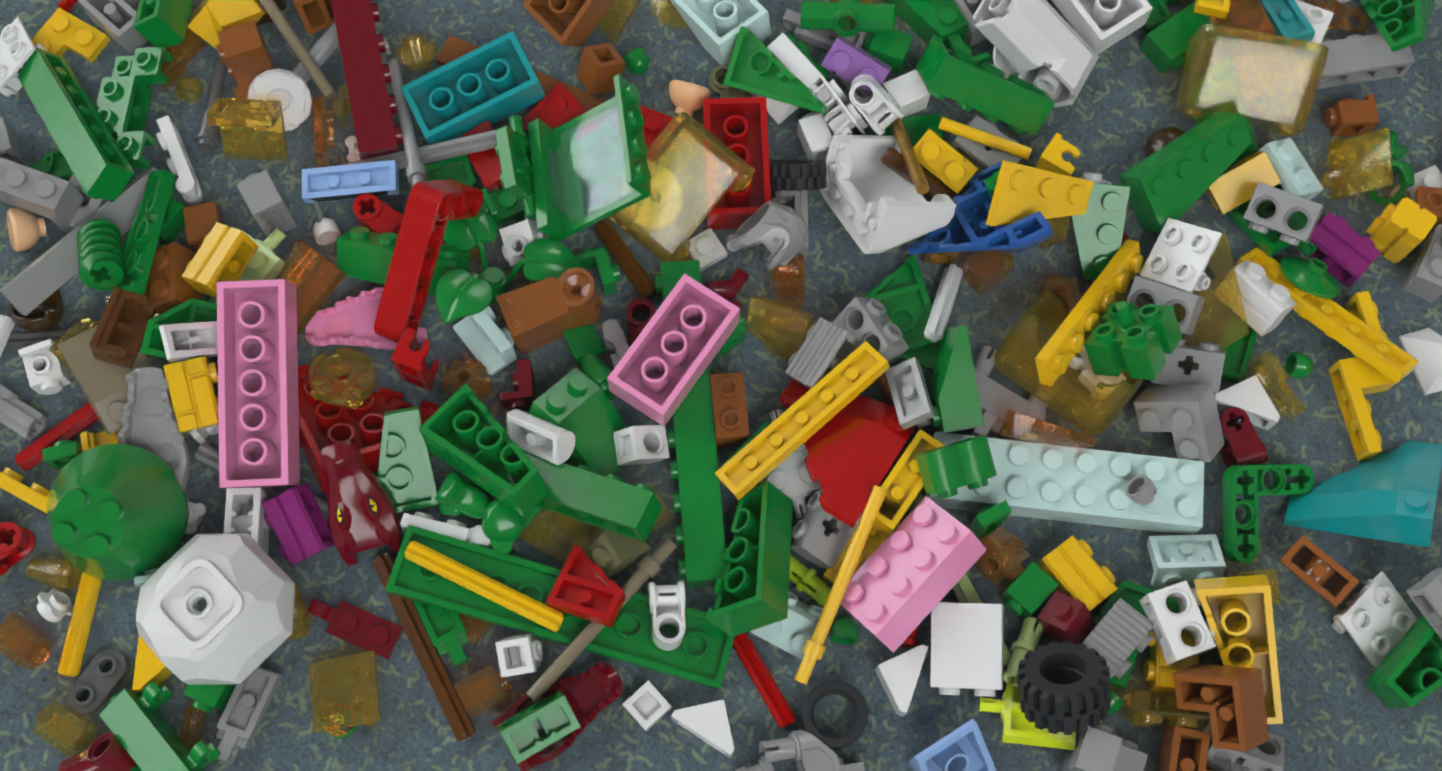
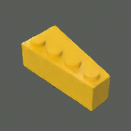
(1244, 630)

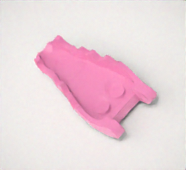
(352, 323)

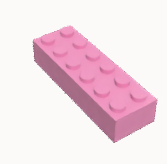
(258, 384)

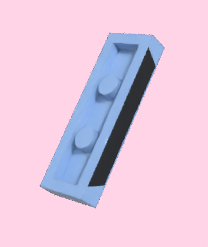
(350, 181)

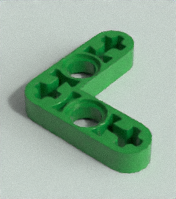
(1252, 488)

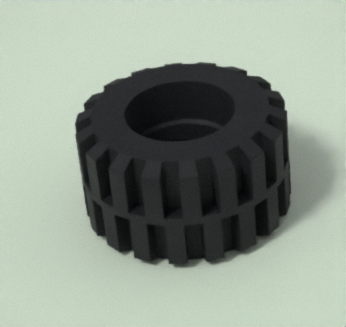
(1064, 687)

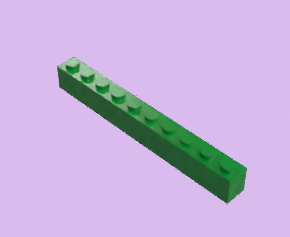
(695, 465)

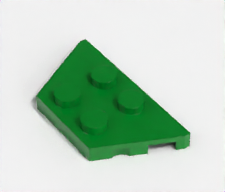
(909, 309)

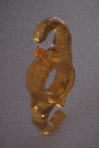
(1343, 13)

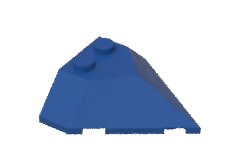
(969, 231)

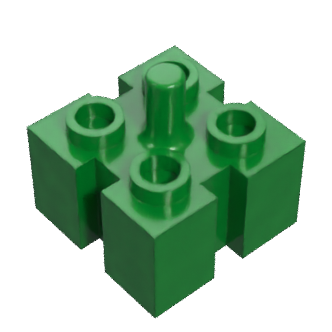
(1133, 340)

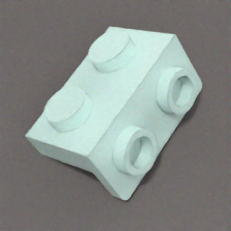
(1292, 169)
(486, 340)
(795, 630)

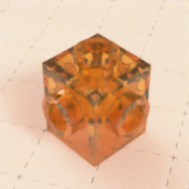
(471, 370)
(1003, 556)

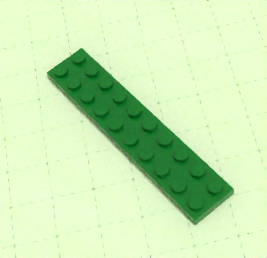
(698, 659)

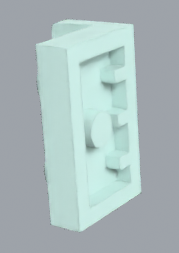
(1184, 558)

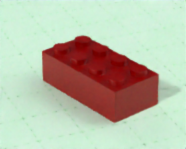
(743, 128)

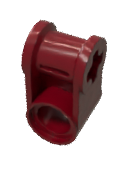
(1241, 441)

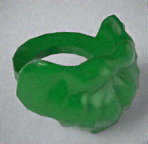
(1406, 180)

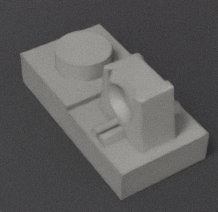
(910, 394)

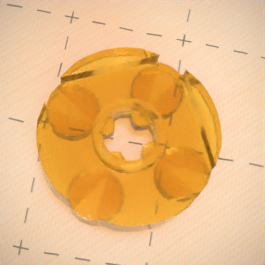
(345, 392)

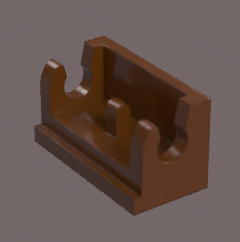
(121, 328)

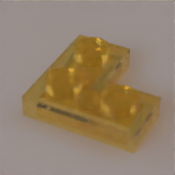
(1274, 379)

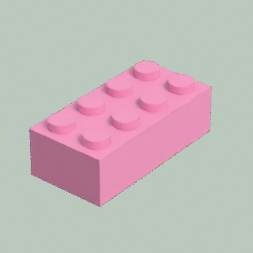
(674, 349)
(911, 573)

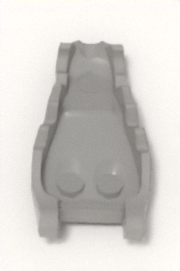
(151, 421)

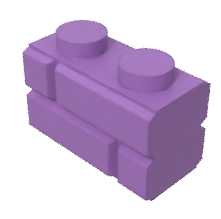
(852, 61)

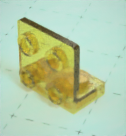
(250, 128)

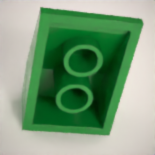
(954, 385)
(587, 412)

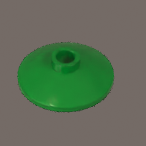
(1310, 276)

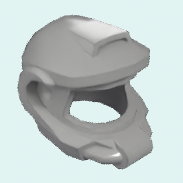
(776, 227)

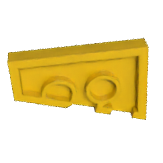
(1028, 189)

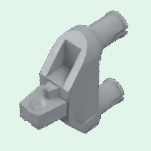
(997, 399)
(806, 751)

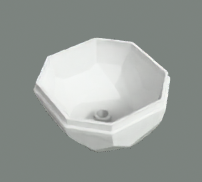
(244, 615)

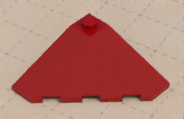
(329, 424)
(851, 452)

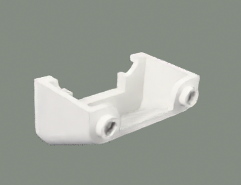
(873, 200)

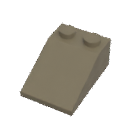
(99, 380)

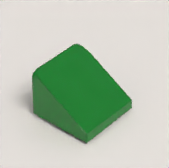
(582, 342)

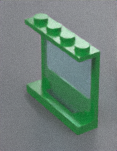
(590, 164)

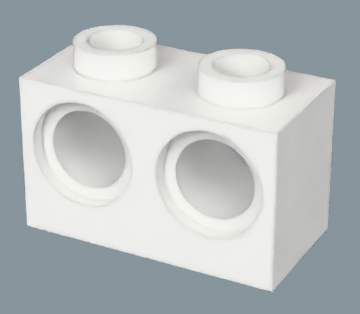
(1169, 624)

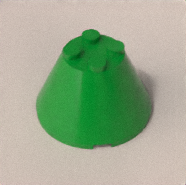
(117, 512)

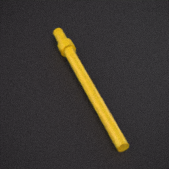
(814, 647)

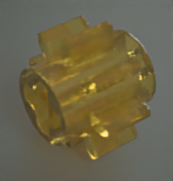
(416, 52)

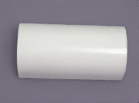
(540, 437)

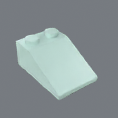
(719, 22)

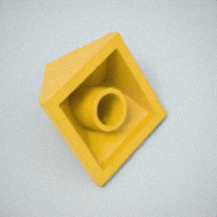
(222, 14)

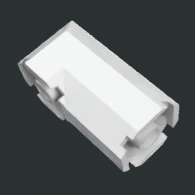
(1038, 45)

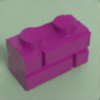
(1342, 249)
(298, 524)

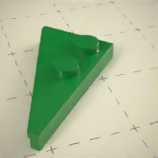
(761, 72)

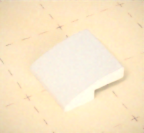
(799, 65)

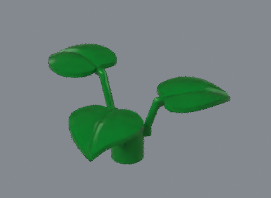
(466, 295)

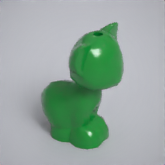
(499, 521)

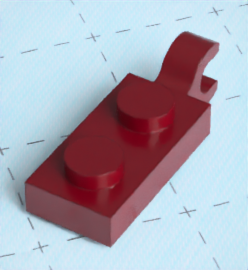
(358, 627)

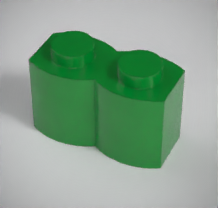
(956, 465)

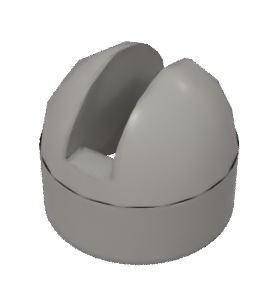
(1141, 490)

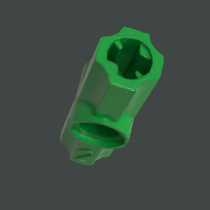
(865, 17)

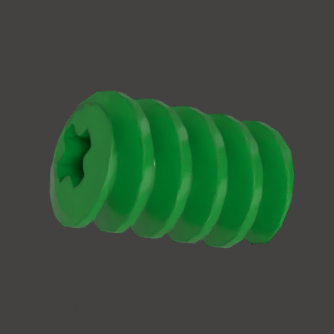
(100, 254)

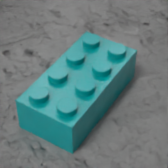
(473, 89)

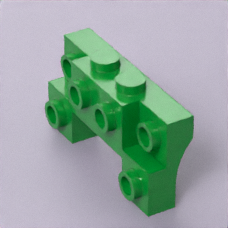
(126, 100)

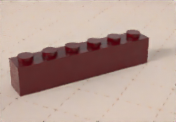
(366, 77)

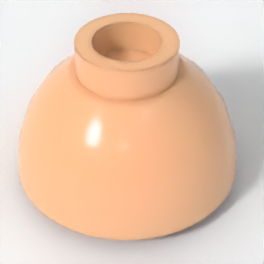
(687, 96)
(24, 228)

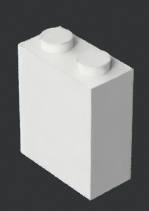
(967, 648)

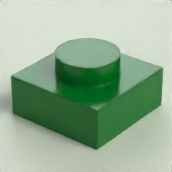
(61, 453)

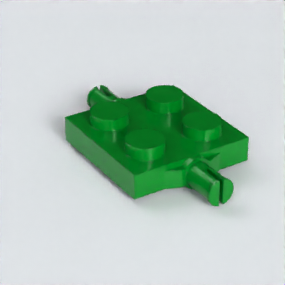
(516, 164)
(1270, 243)

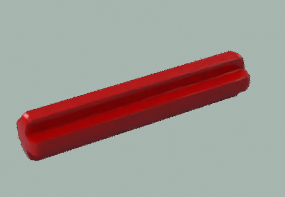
(65, 430)
(763, 680)

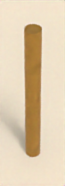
(910, 157)

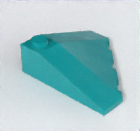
(1380, 499)

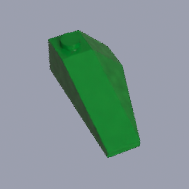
(1400, 21)

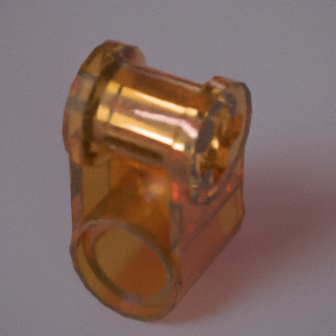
(790, 280)

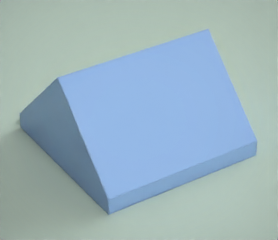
(958, 751)

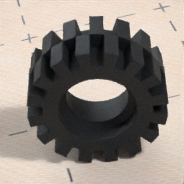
(798, 175)

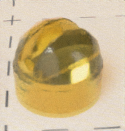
(188, 86)

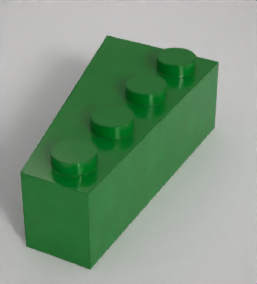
(931, 18)
(983, 88)
(1184, 169)
(481, 450)
(756, 564)
(1410, 669)

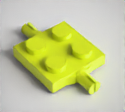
(1017, 728)

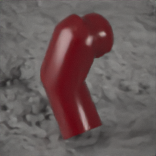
(728, 288)

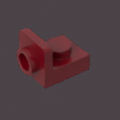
(524, 384)

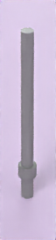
(415, 170)

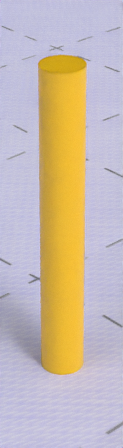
(985, 138)

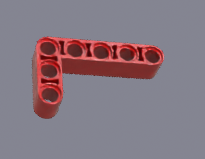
(417, 251)

